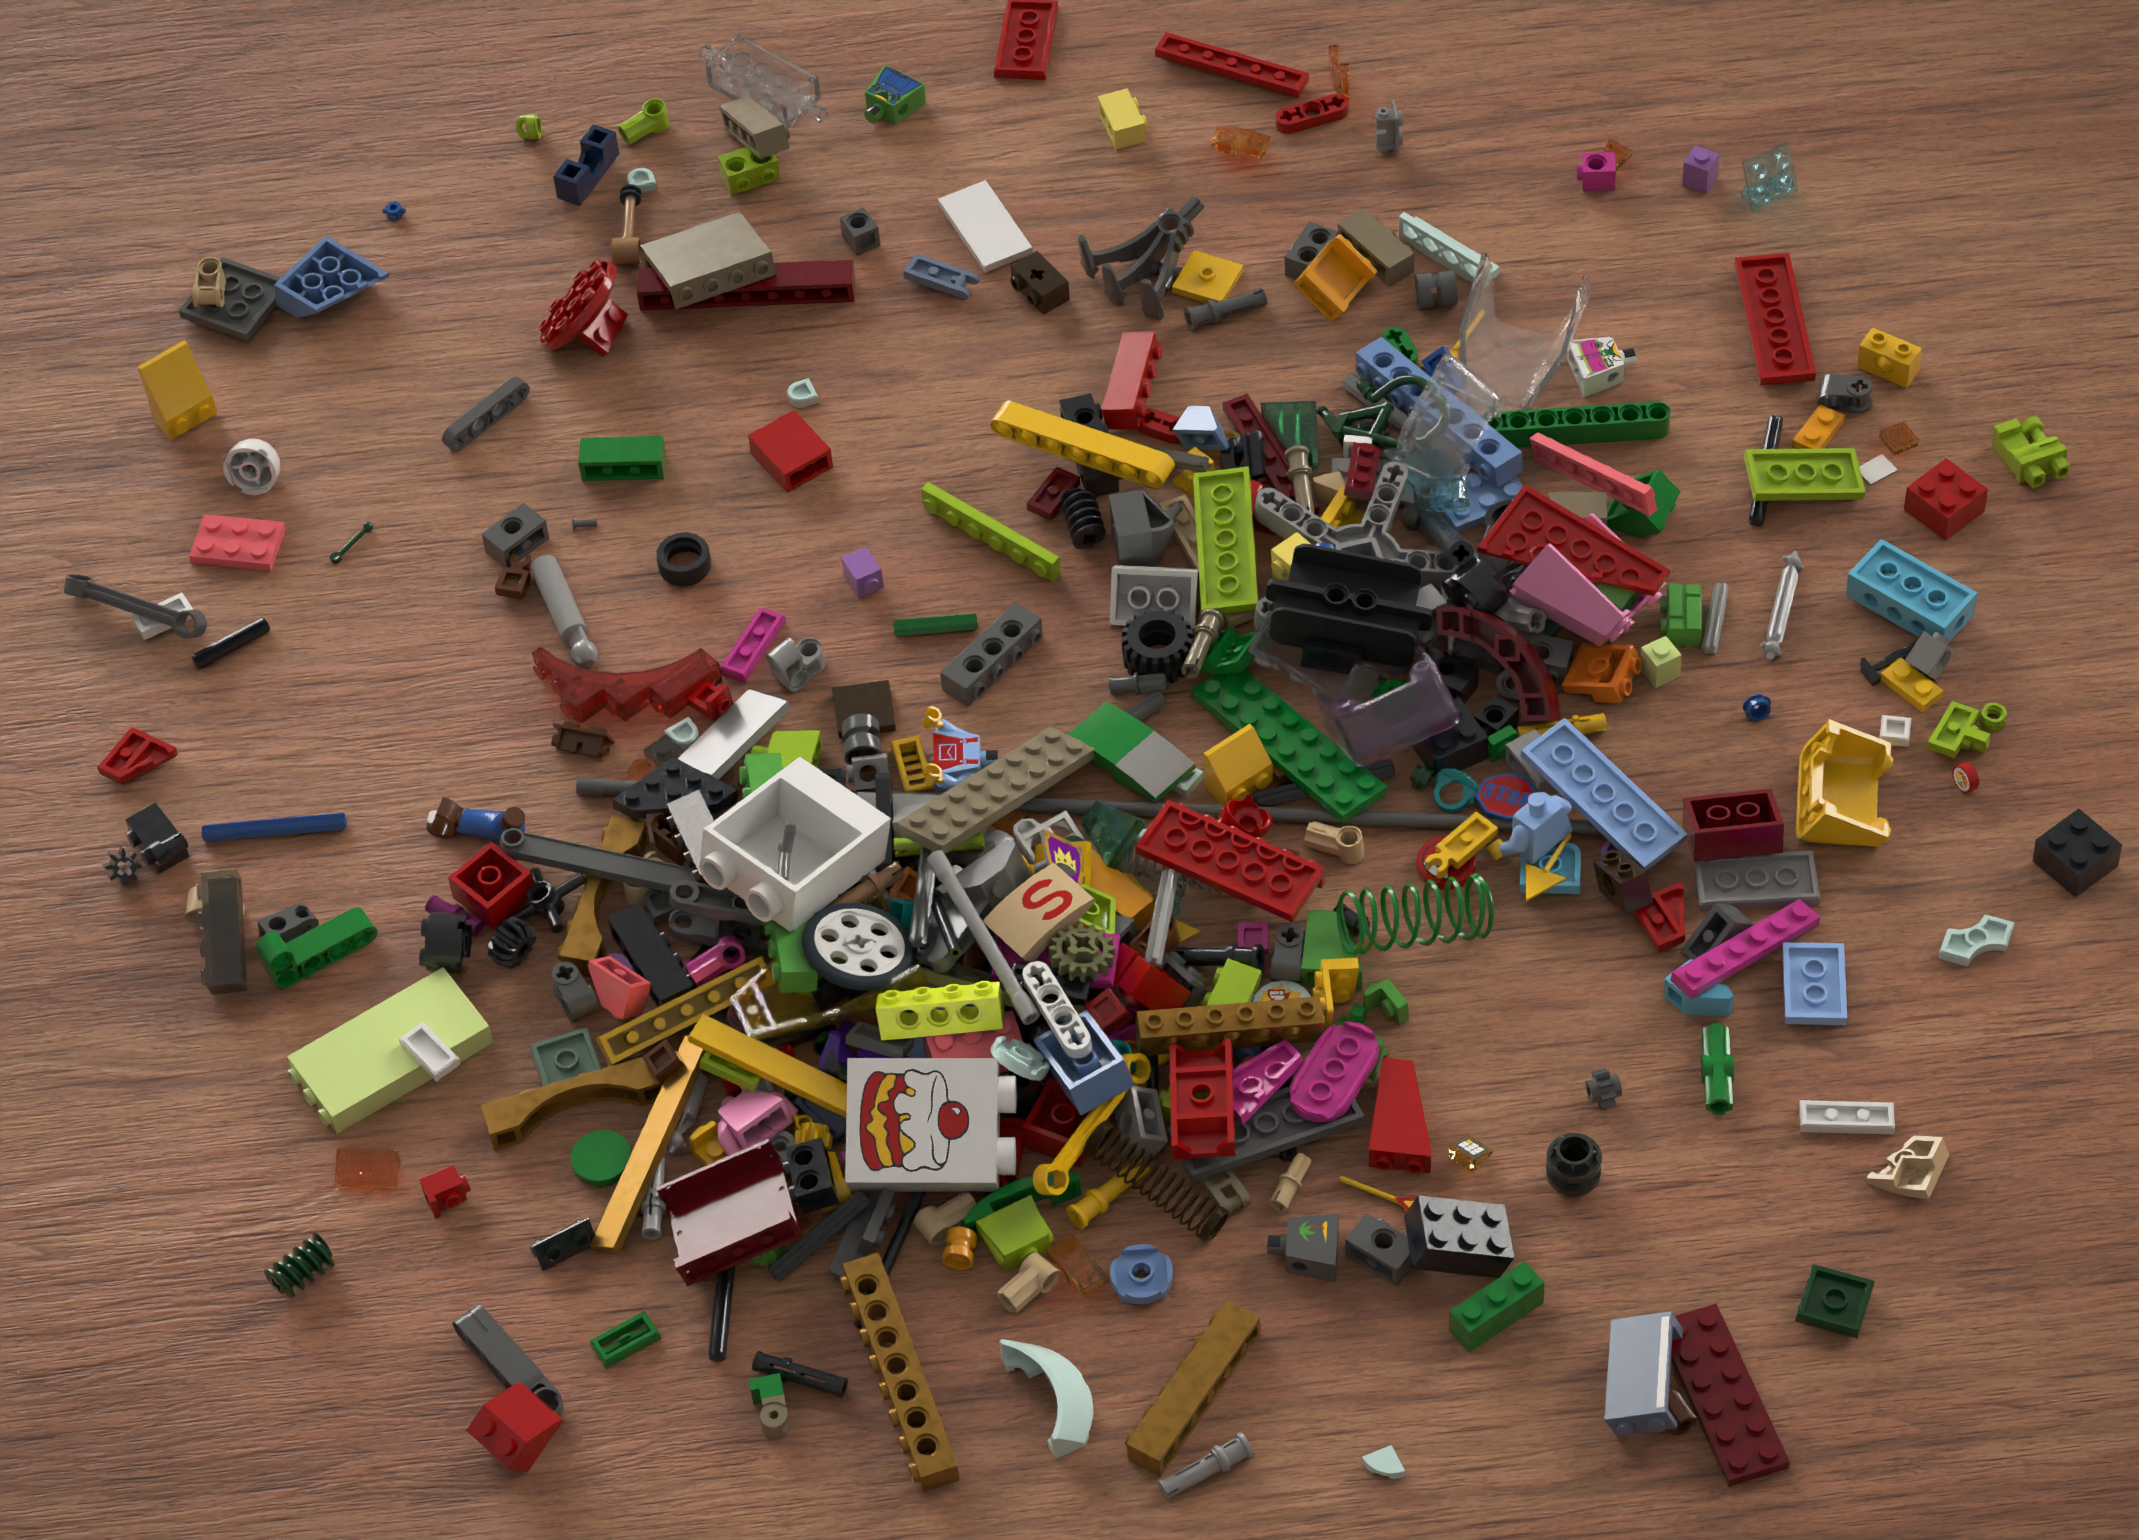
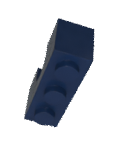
(577, 179)

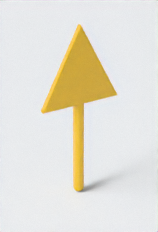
(1541, 880)

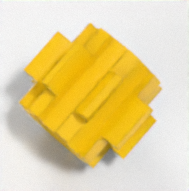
(810, 1131)

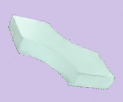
(1965, 944)

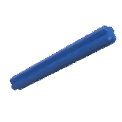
(274, 827)

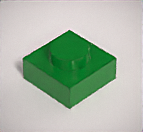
(1498, 741)

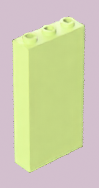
(362, 1061)

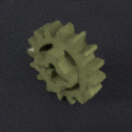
(1082, 952)

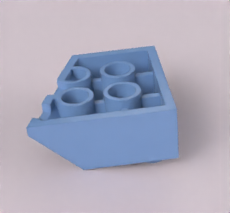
(324, 278)

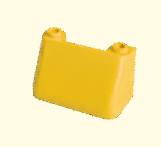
(1841, 787)

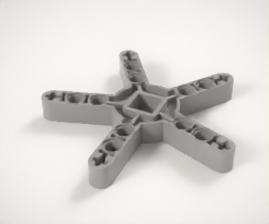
(1368, 538)

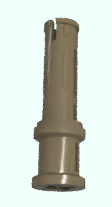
(1300, 475)
(1204, 635)

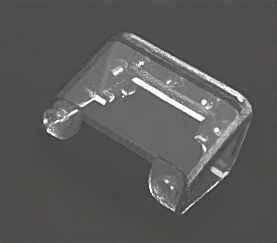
(1447, 420)

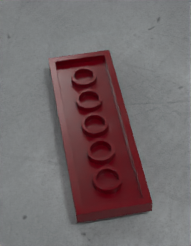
(1725, 1398)

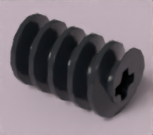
(1083, 517)

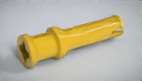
(1097, 1200)

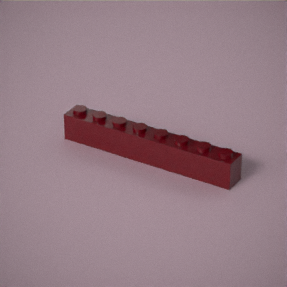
(792, 284)

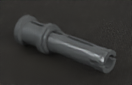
(1214, 311)

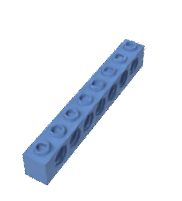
(1492, 455)

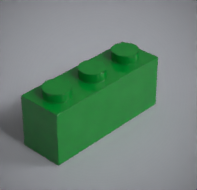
(622, 458)
(1496, 1306)

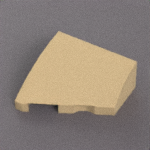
(1913, 1168)

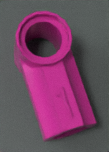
(714, 963)

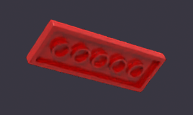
(1775, 319)

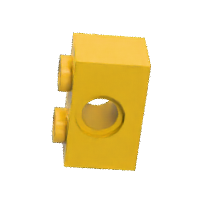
(1889, 357)

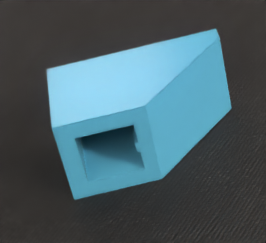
(1712, 1002)

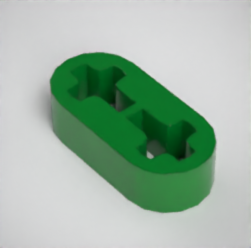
(1405, 344)

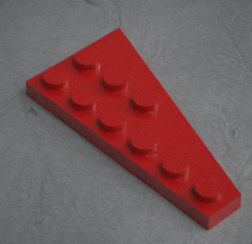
(1536, 521)

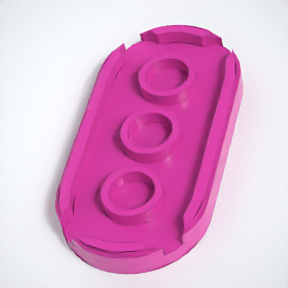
(1334, 1072)

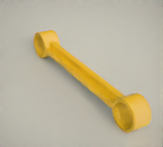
(1075, 1145)

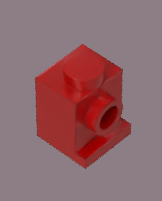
(444, 1189)

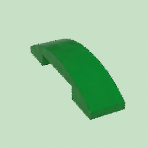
(1016, 1191)

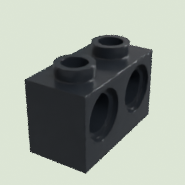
(811, 1176)

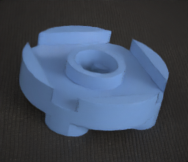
(1145, 1290)

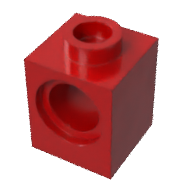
(1109, 1011)

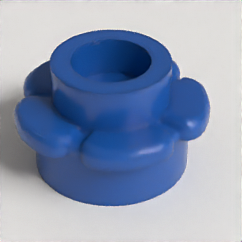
(1757, 707)

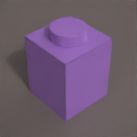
(1700, 169)
(862, 572)

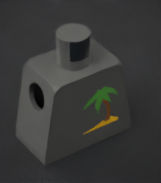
(1309, 1246)

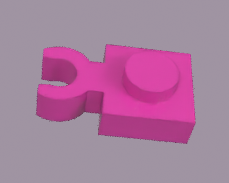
(1254, 933)

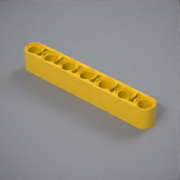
(1082, 444)

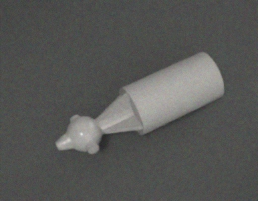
(688, 1115)

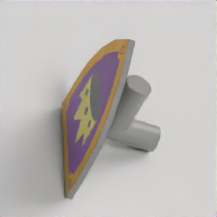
(1062, 853)

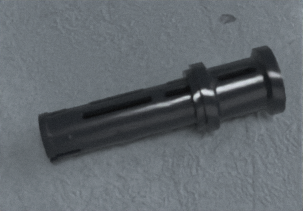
(1249, 956)

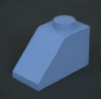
(1200, 429)

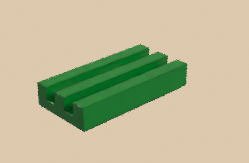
(628, 1342)

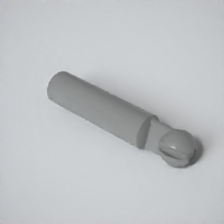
(564, 610)

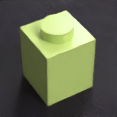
(1660, 661)

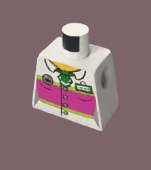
(1598, 363)

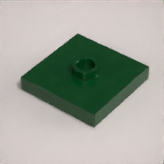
(1835, 1301)

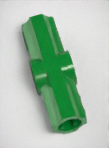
(1717, 1068)

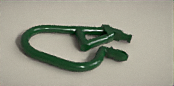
(1342, 424)

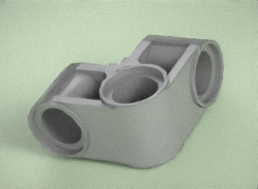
(796, 664)

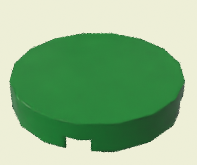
(600, 1157)

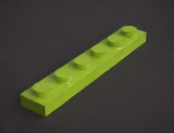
(991, 532)

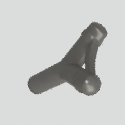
(785, 850)

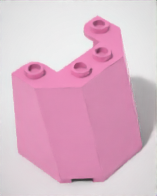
(1572, 599)

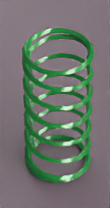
(1364, 928)

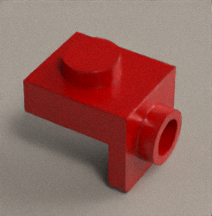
(711, 700)

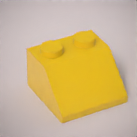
(1237, 766)

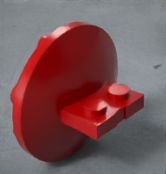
(585, 311)

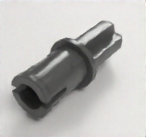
(1137, 683)

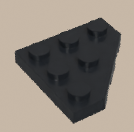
(668, 784)

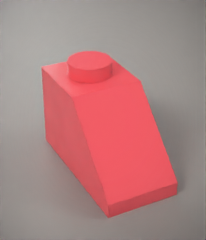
(619, 987)

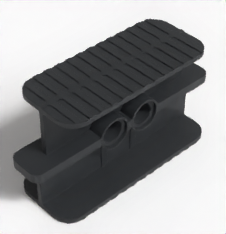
(1349, 602)

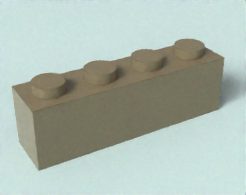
(755, 127)

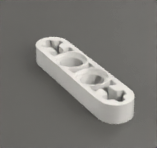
(1059, 1008)

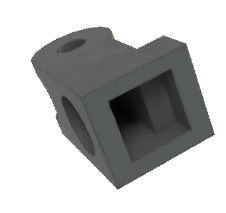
(289, 922)

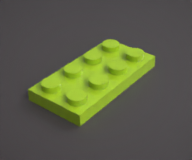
(1804, 474)

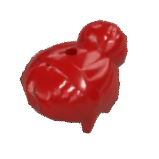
(1246, 816)

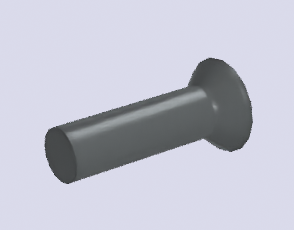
(583, 523)

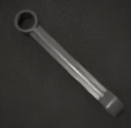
(85, 587)

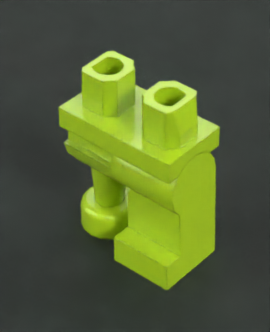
(2032, 460)

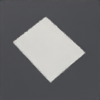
(1877, 469)

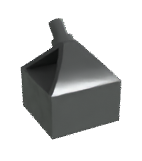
(1140, 528)

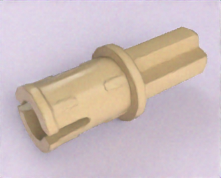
(1290, 1182)

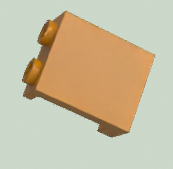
(1335, 277)

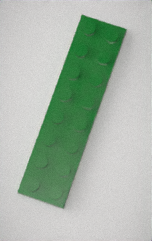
(1292, 743)

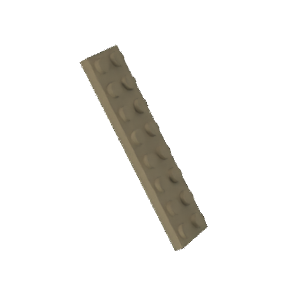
(995, 790)

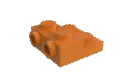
(1603, 672)

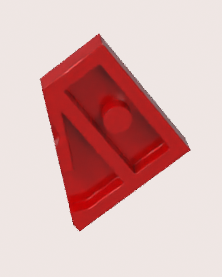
(134, 756)
(1664, 917)

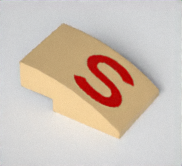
(1037, 910)

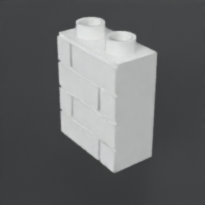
(833, 845)

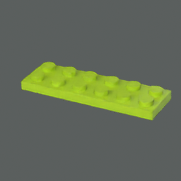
(1226, 540)

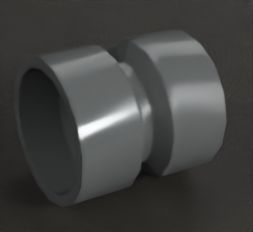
(1445, 287)
(860, 737)

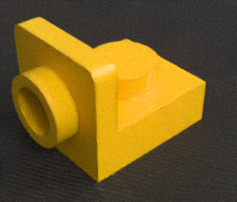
(706, 1145)

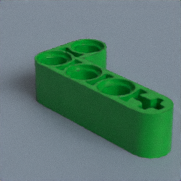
(315, 949)

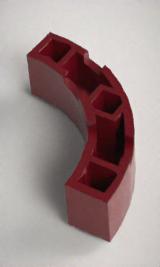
(1513, 651)

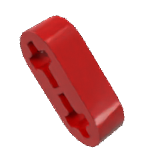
(1160, 426)

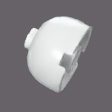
(252, 466)

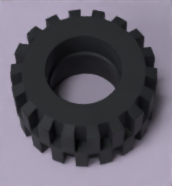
(1156, 629)

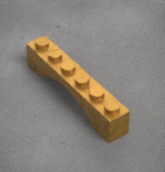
(582, 932)
(515, 1117)

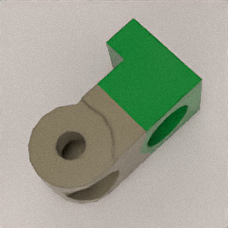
(774, 1412)

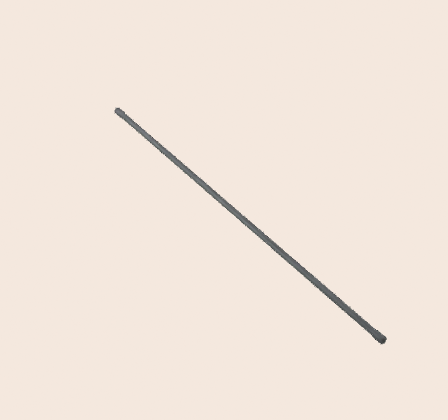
(603, 787)

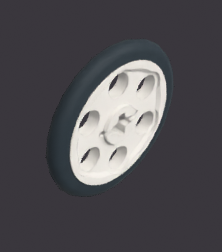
(857, 946)

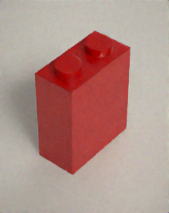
(790, 451)

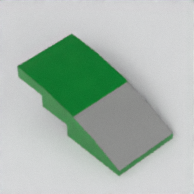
(1133, 752)

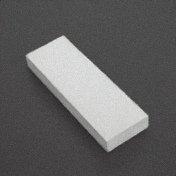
(1847, 1117)

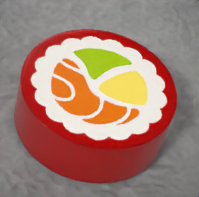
(1965, 777)

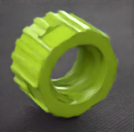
(1993, 724)

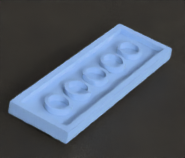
(1604, 794)

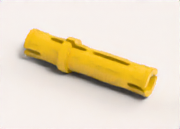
(1583, 724)

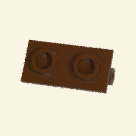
(593, 740)

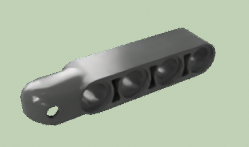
(504, 1356)

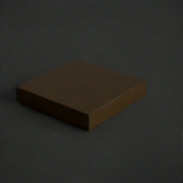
(865, 698)

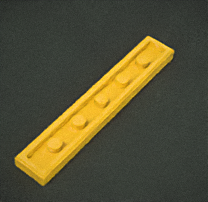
(770, 1064)

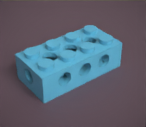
(1910, 592)

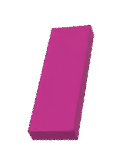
(752, 644)

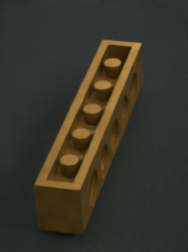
(1244, 1023)

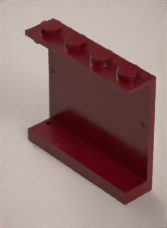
(730, 1212)

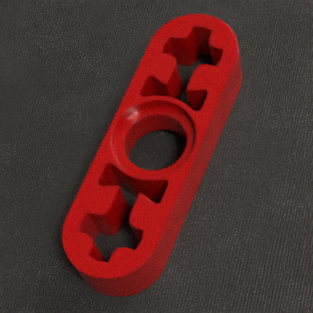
(1293, 112)

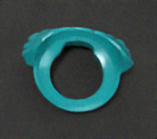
(1448, 776)

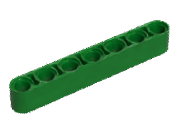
(1586, 423)

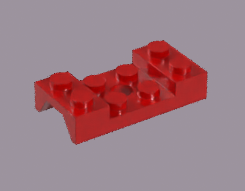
(1206, 1125)

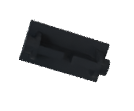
(563, 1244)

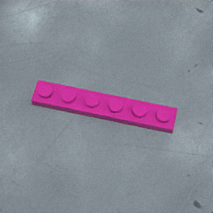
(1745, 948)

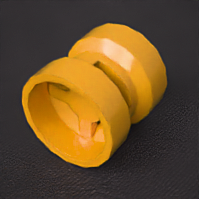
(960, 1246)

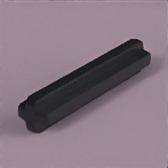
(230, 643)

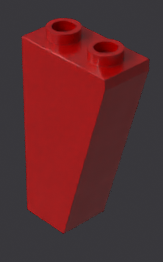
(1399, 1126)

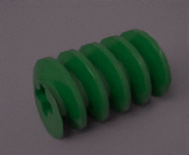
(300, 1265)

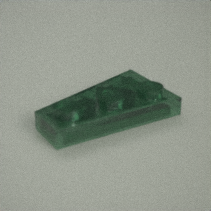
(1111, 832)

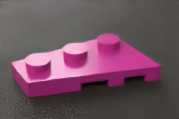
(1262, 1076)

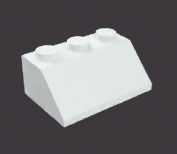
(1152, 588)

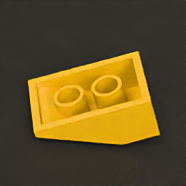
(176, 391)

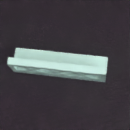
(1440, 247)

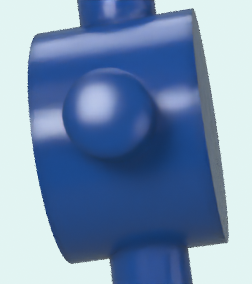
(394, 211)

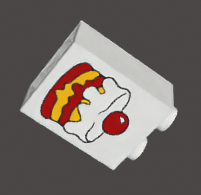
(928, 1124)

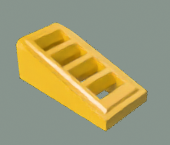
(904, 746)

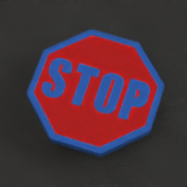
(1503, 795)

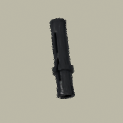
(765, 1363)

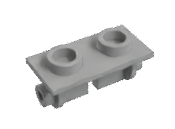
(1387, 126)

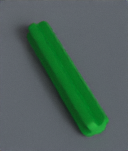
(935, 624)

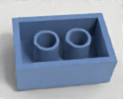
(1087, 1079)

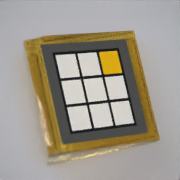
(1469, 1152)

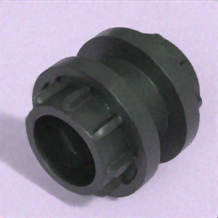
(1573, 1164)

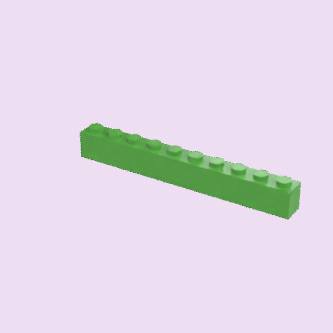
(790, 964)

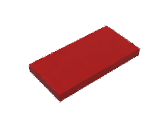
(1026, 39)

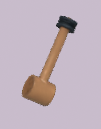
(627, 248)

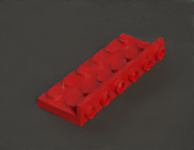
(1230, 860)

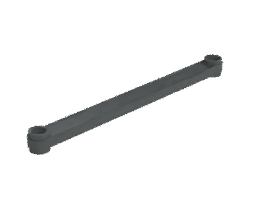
(594, 861)

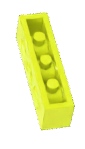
(928, 1021)

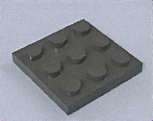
(247, 302)

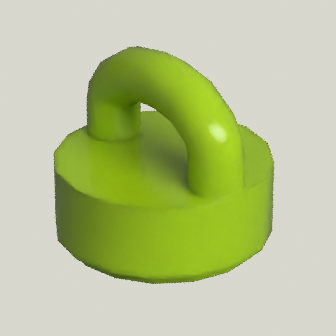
(532, 124)

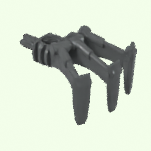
(1149, 250)

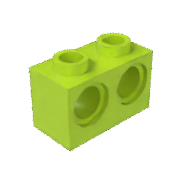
(745, 170)

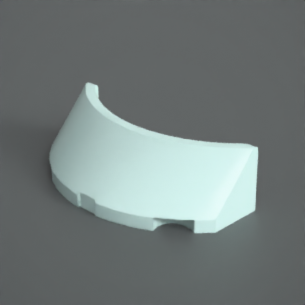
(1072, 1393)

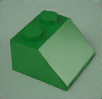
(1634, 523)

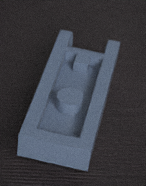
(940, 276)

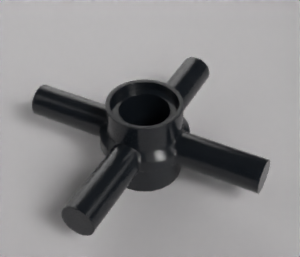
(547, 899)

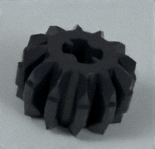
(511, 942)

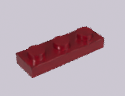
(1362, 471)

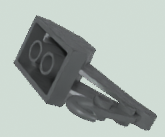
(986, 885)

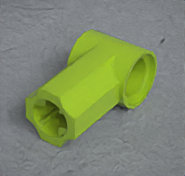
(652, 119)

